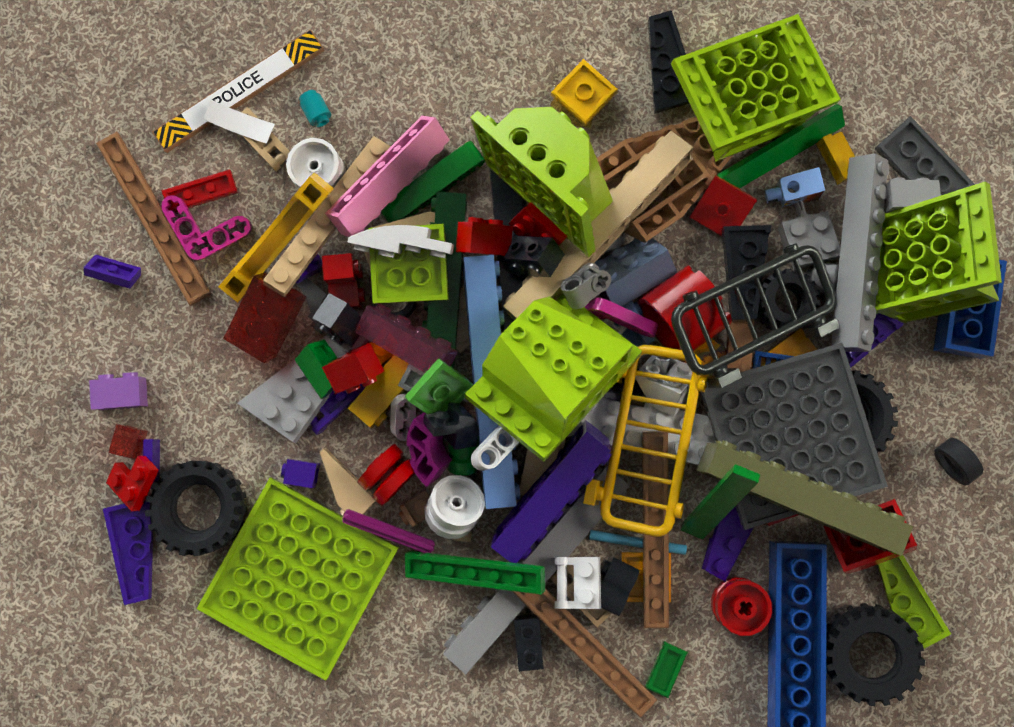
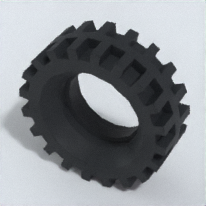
(877, 408)
(164, 508)
(873, 620)

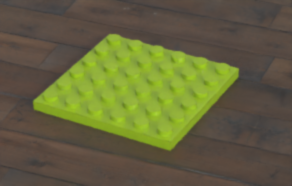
(297, 578)

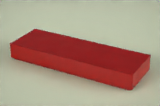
(203, 190)

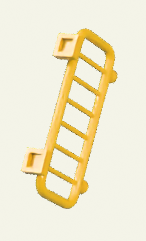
(596, 492)

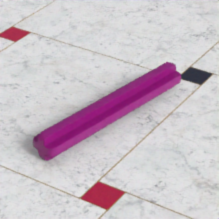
(388, 531)

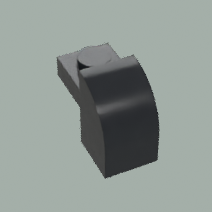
(455, 424)

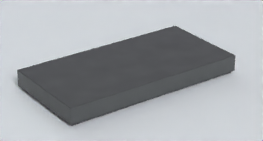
(918, 156)

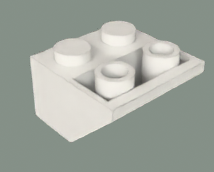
(663, 389)

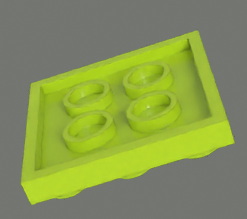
(410, 274)

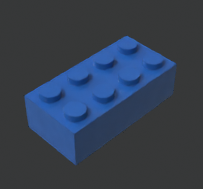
(971, 330)

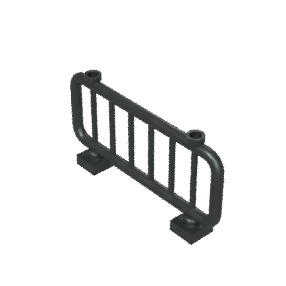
(820, 325)

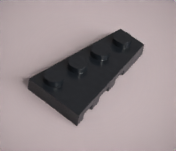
(664, 47)
(743, 251)

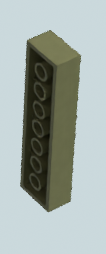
(811, 499)

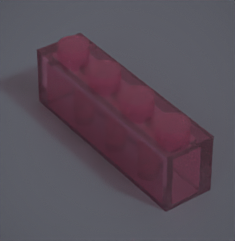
(403, 339)

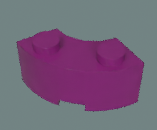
(426, 452)

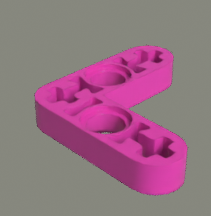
(196, 235)
(608, 310)

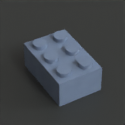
(635, 270)

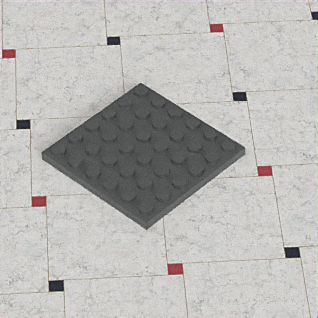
(802, 417)

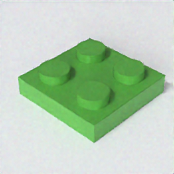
(438, 388)

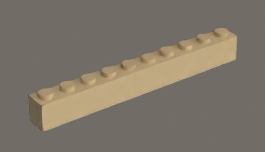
(629, 199)

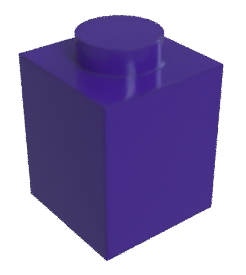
(300, 473)

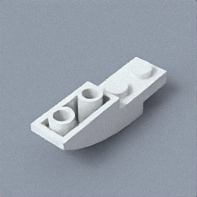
(392, 238)

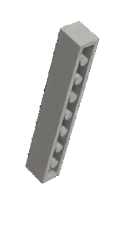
(860, 252)

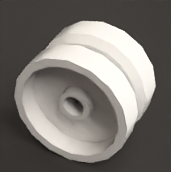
(314, 156)
(454, 507)

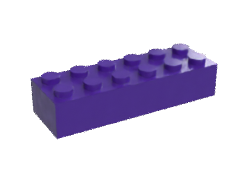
(551, 493)

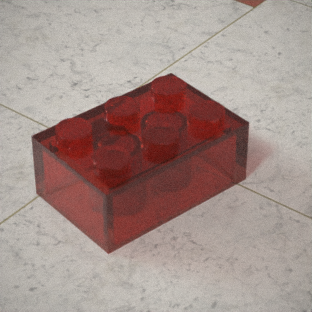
(263, 319)

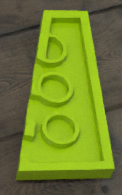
(911, 601)

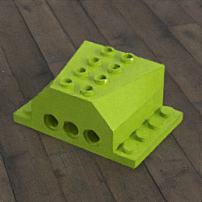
(755, 85)
(547, 165)
(939, 256)
(550, 372)

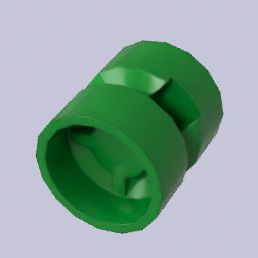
(461, 460)

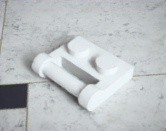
(586, 583)

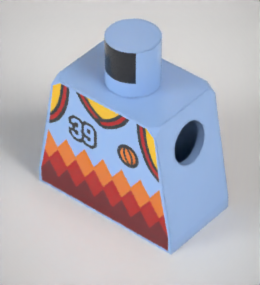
(806, 184)

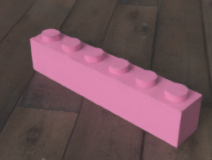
(388, 176)

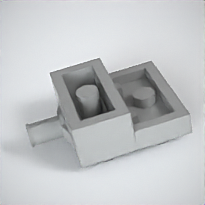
(810, 230)

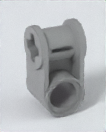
(583, 285)

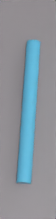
(631, 541)

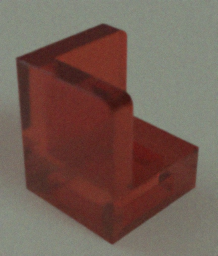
(127, 441)

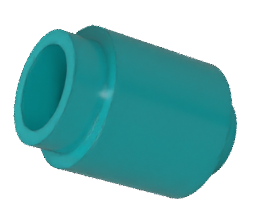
(314, 108)

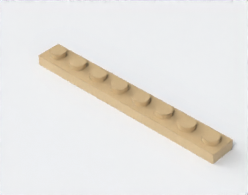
(319, 227)

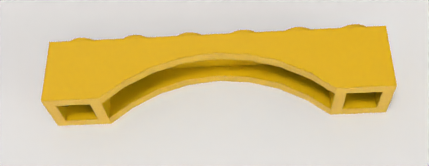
(277, 236)

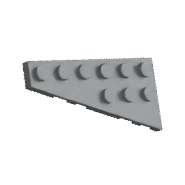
(288, 399)

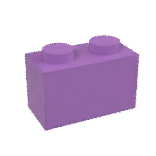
(118, 393)

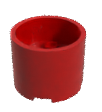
(663, 299)

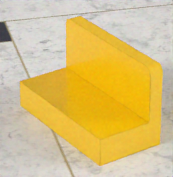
(836, 155)

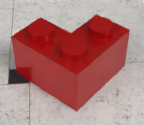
(483, 236)
(343, 276)
(353, 369)

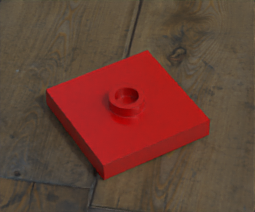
(722, 206)

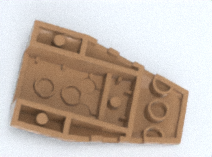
(680, 193)

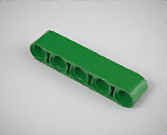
(436, 179)

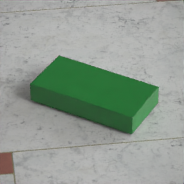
(666, 669)

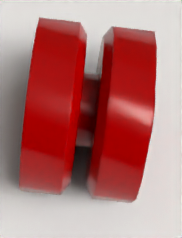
(384, 471)
(742, 620)

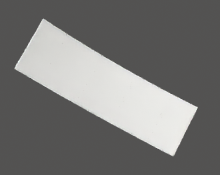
(238, 122)

